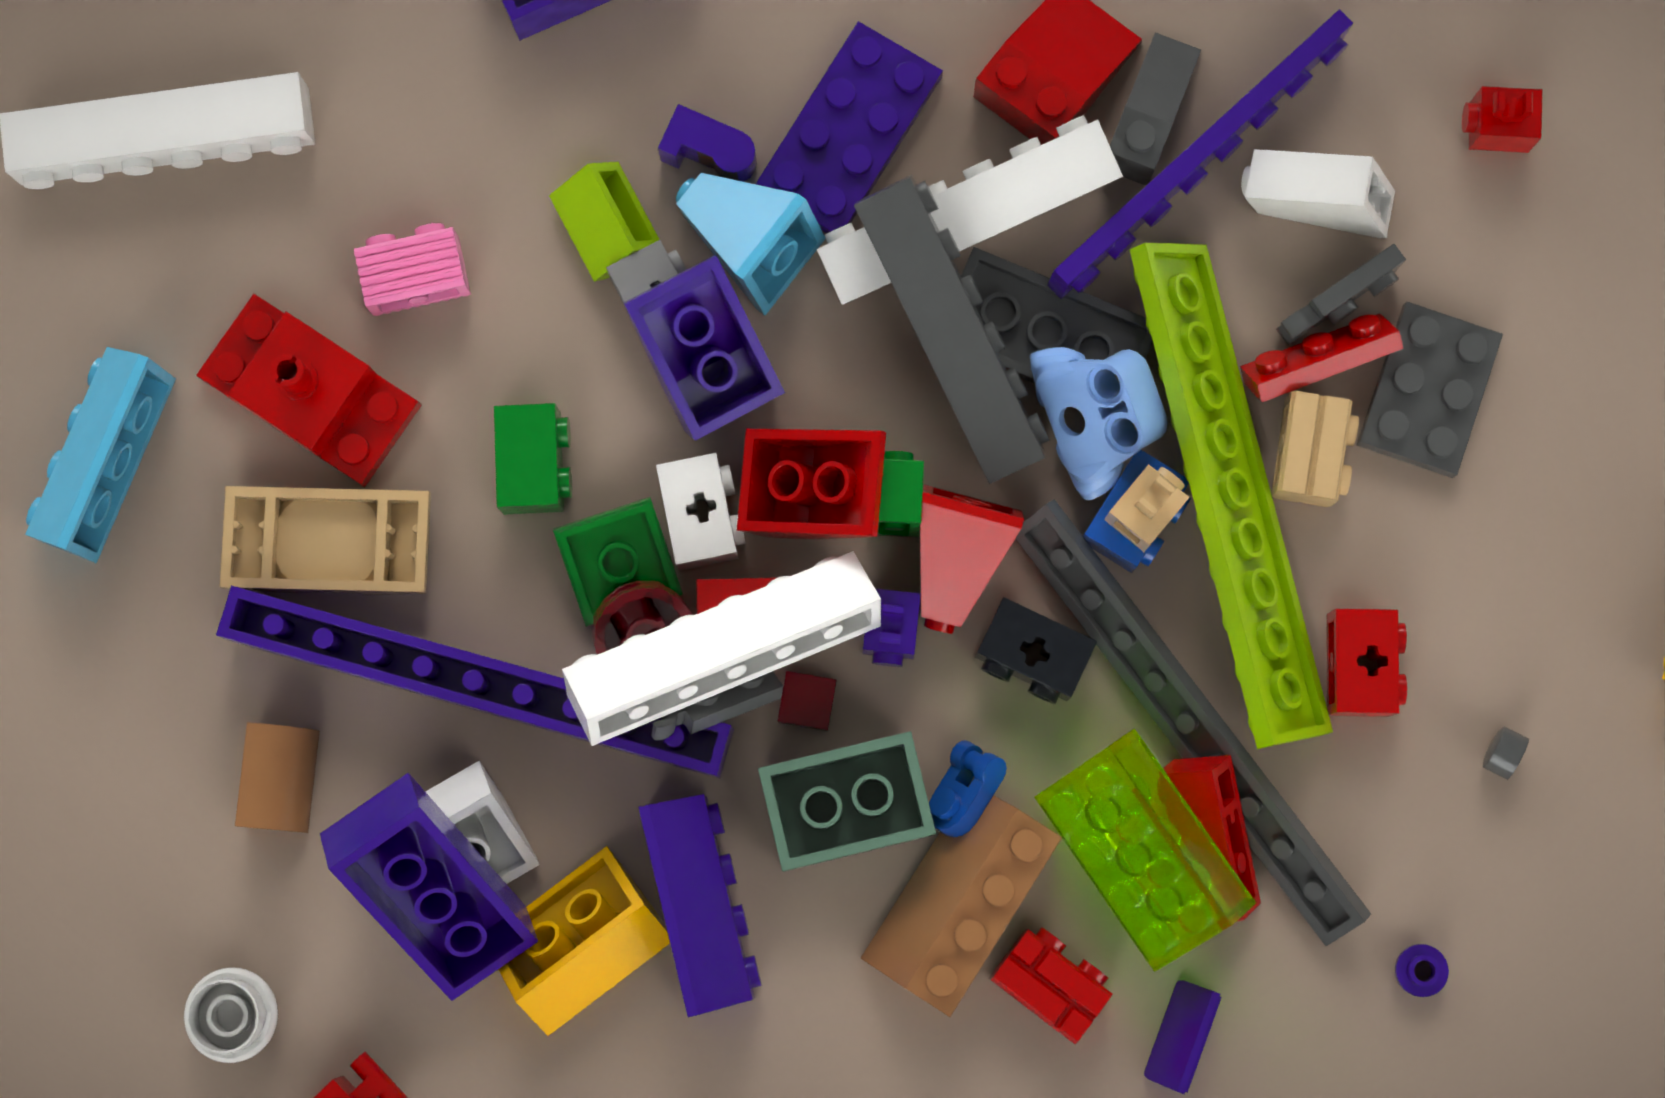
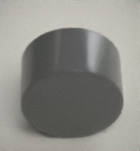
(1505, 752)

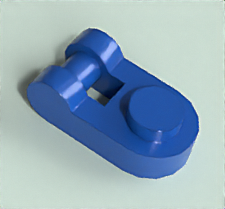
(954, 804)

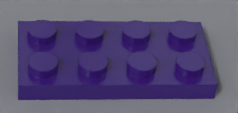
(851, 125)

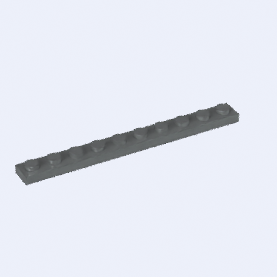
(1189, 719)

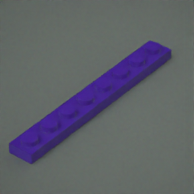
(1188, 168)

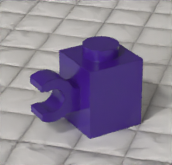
(898, 629)

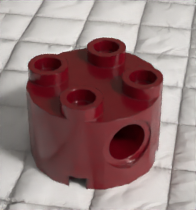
(635, 610)

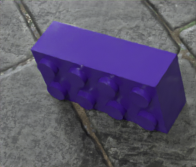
(428, 887)

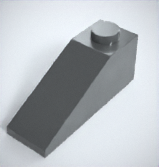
(1152, 107)

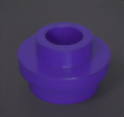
(1405, 968)

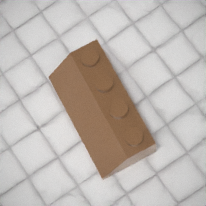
(960, 904)

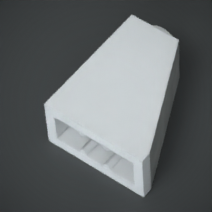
(1320, 190)

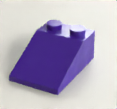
(703, 348)

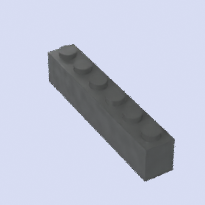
(950, 328)

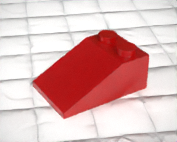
(1054, 66)
(811, 483)

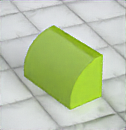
(603, 216)

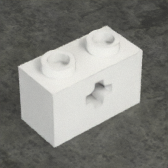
(684, 485)

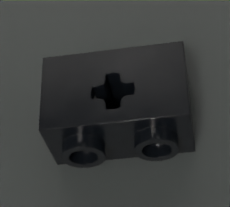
(1063, 647)

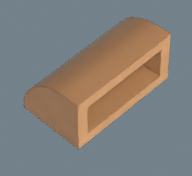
(277, 777)

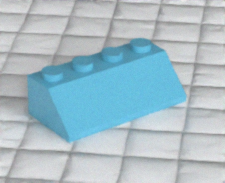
(100, 453)

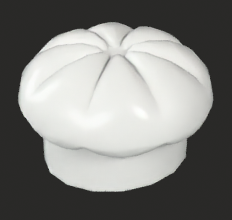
(230, 1015)

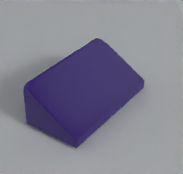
(1182, 1036)

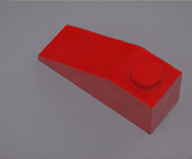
(1214, 798)

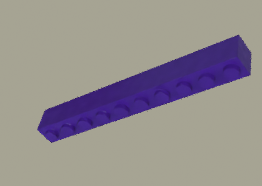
(447, 675)

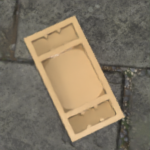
(325, 540)

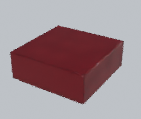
(807, 701)

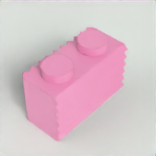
(411, 269)

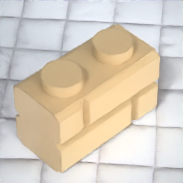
(1313, 449)

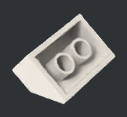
(485, 820)

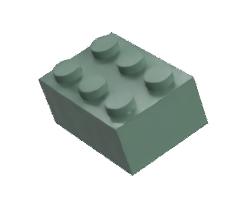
(846, 801)

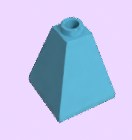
(754, 231)

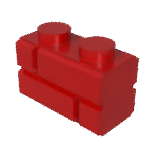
(1051, 984)

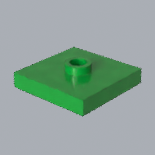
(614, 551)

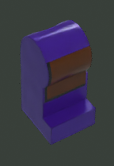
(709, 144)

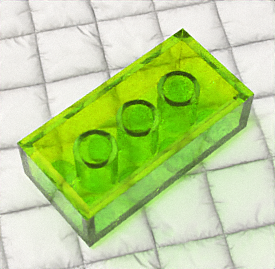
(1145, 851)

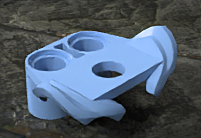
(1108, 407)

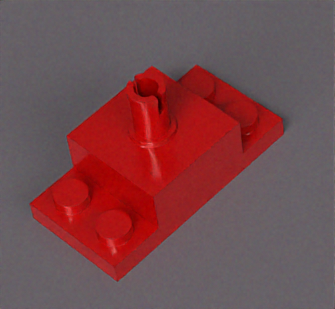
(309, 389)

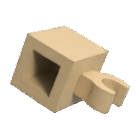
(1147, 506)

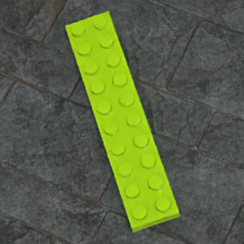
(1231, 493)

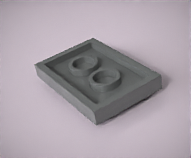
(1430, 390)

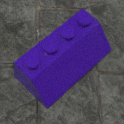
(698, 904)

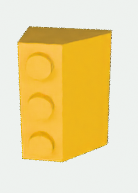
(590, 938)

